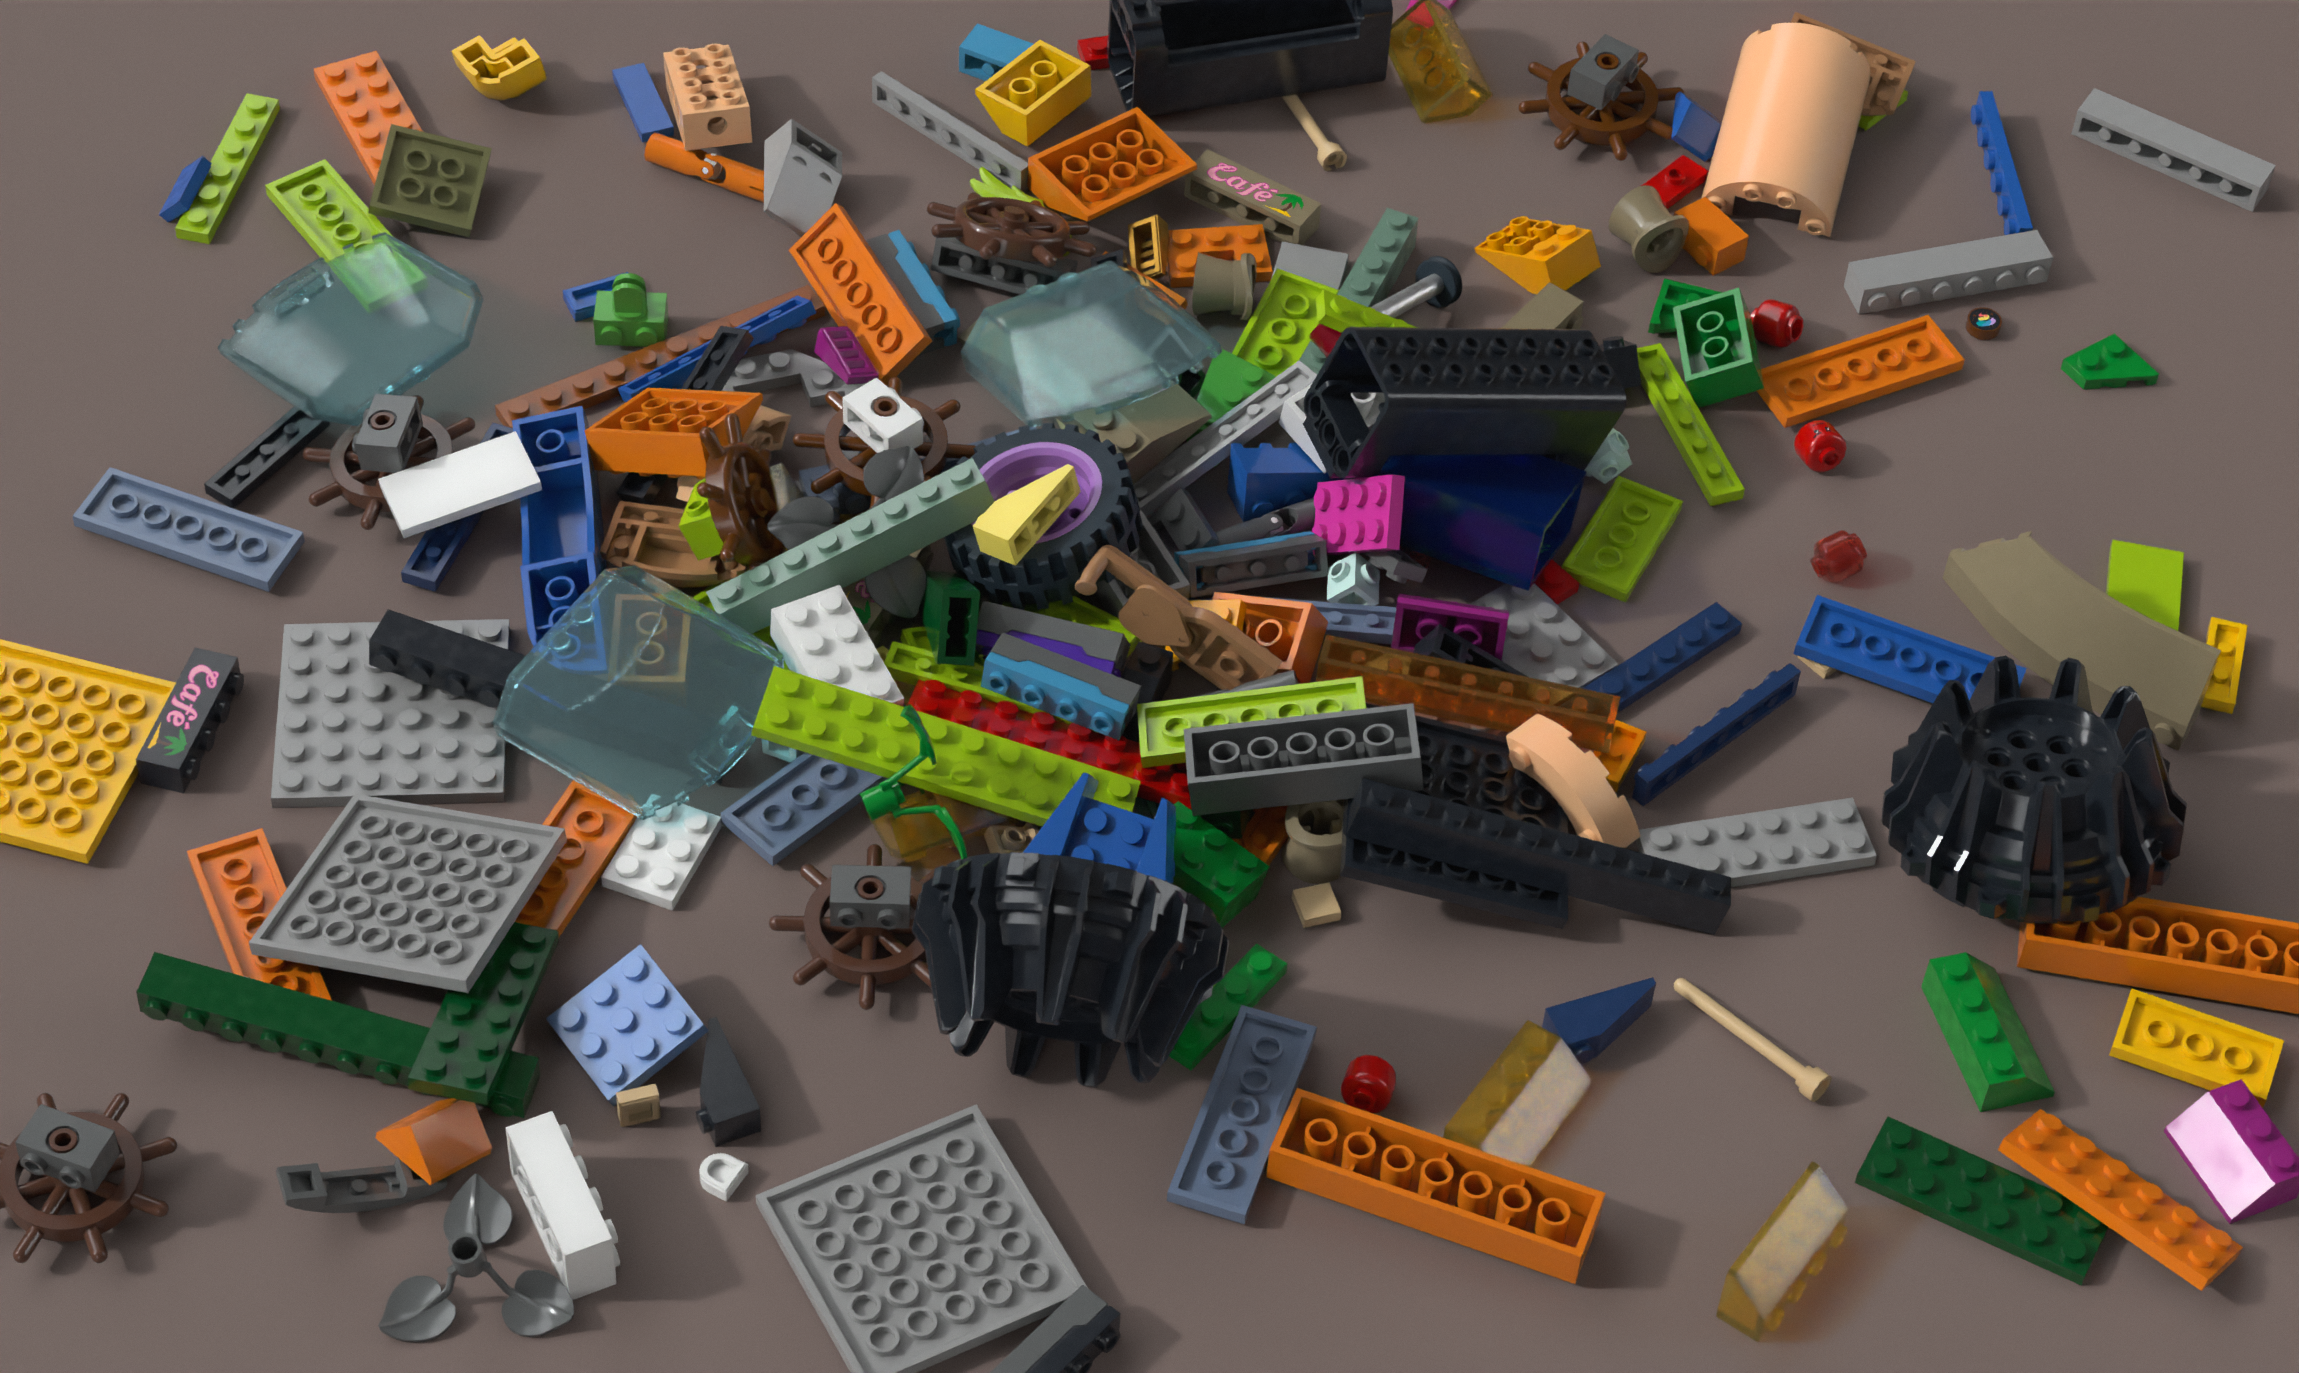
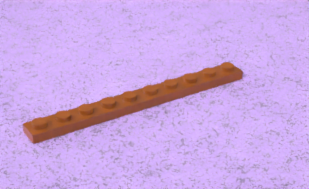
(603, 381)

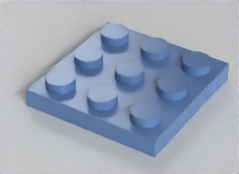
(627, 1024)

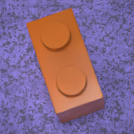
(1713, 236)

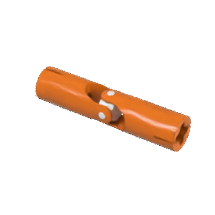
(739, 176)

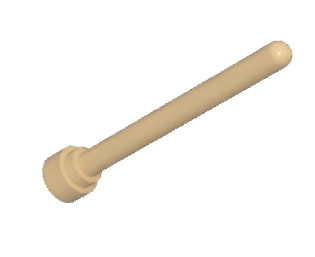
(1328, 152)
(1811, 1081)

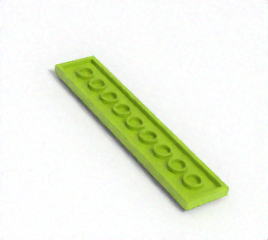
(969, 764)

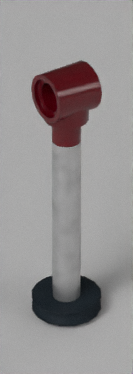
(1436, 283)

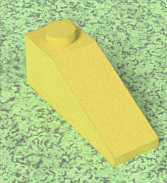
(1022, 517)

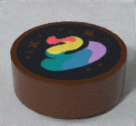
(1983, 323)

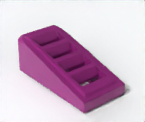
(843, 352)

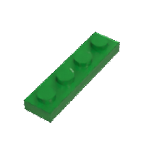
(1216, 1015)

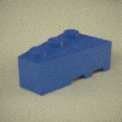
(1271, 478)

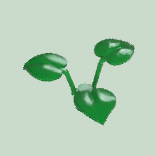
(888, 794)

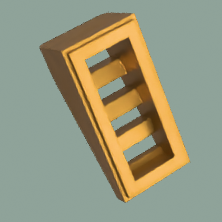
(1138, 232)

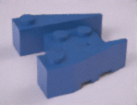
(1108, 833)

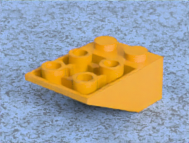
(1541, 253)

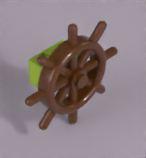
(733, 502)

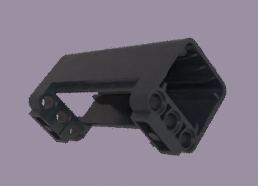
(1242, 51)
(1462, 396)

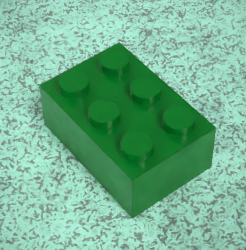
(1718, 348)
(1214, 866)

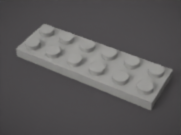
(1767, 842)

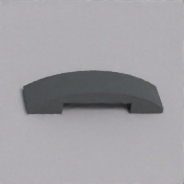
(352, 1189)

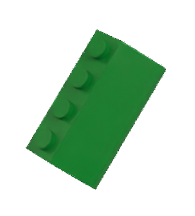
(1984, 1032)

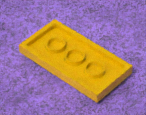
(2194, 1045)

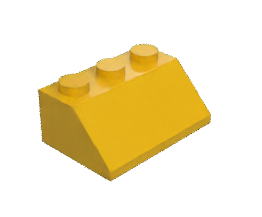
(1035, 91)

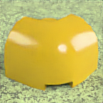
(500, 71)

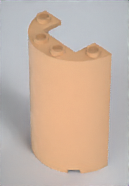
(1790, 123)

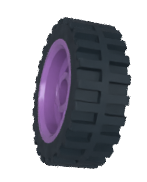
(1099, 516)

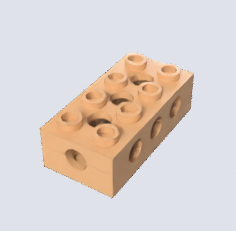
(709, 100)

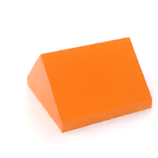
(438, 1139)

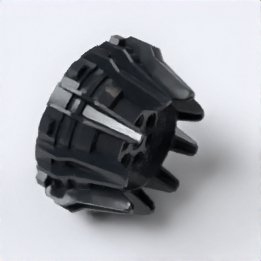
(2034, 799)
(1066, 957)

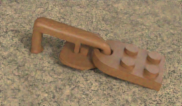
(1167, 618)

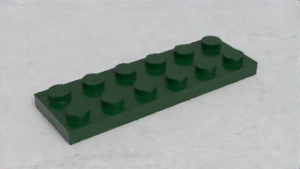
(479, 1028)
(1982, 1200)

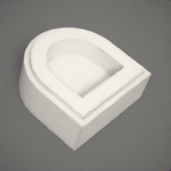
(722, 1174)

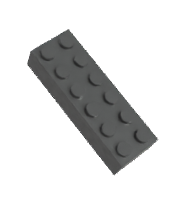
(1301, 758)

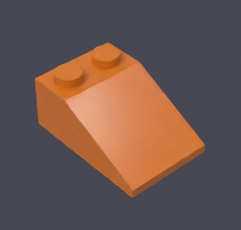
(1286, 629)

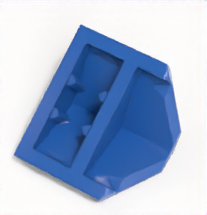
(1694, 127)

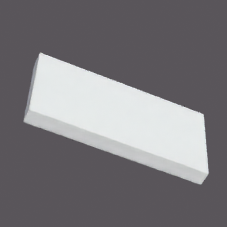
(460, 484)

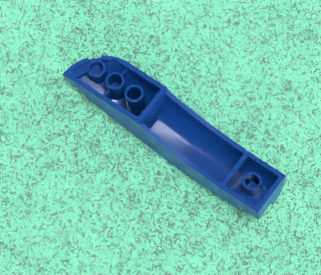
(561, 521)

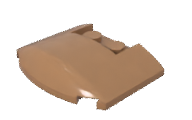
(1887, 70)
(653, 541)

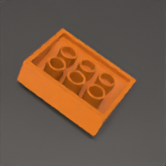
(1106, 166)
(661, 430)

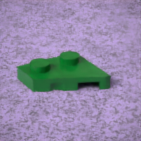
(1670, 296)
(2108, 364)

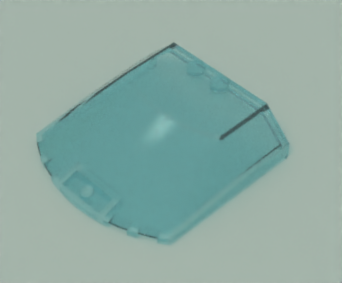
(356, 328)
(1084, 344)
(638, 693)

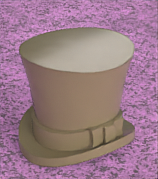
(1649, 228)
(1224, 285)
(1314, 841)

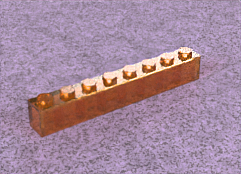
(1469, 691)

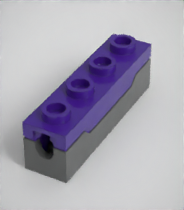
(1080, 642)

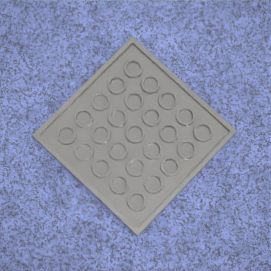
(376, 732)
(409, 892)
(920, 1246)

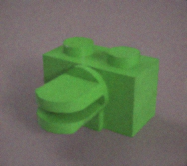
(630, 314)

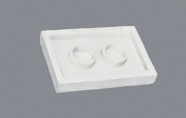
(662, 854)

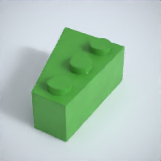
(1228, 384)

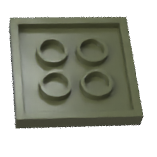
(430, 180)

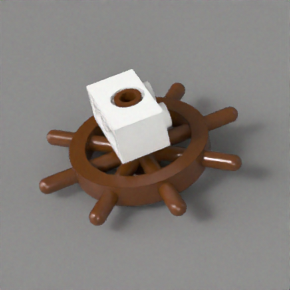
(883, 423)

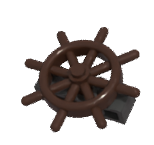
(1005, 242)

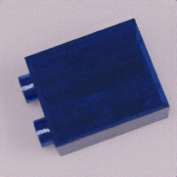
(1488, 510)

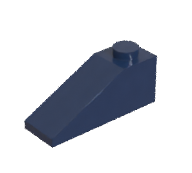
(1598, 1019)

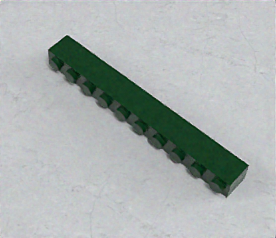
(307, 1027)

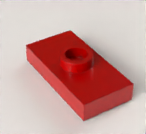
(1678, 180)

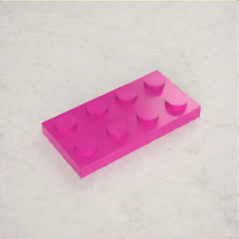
(1359, 514)

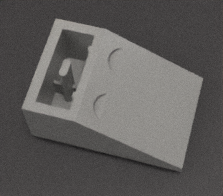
(799, 176)

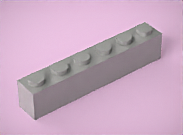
(2173, 149)
(1947, 271)

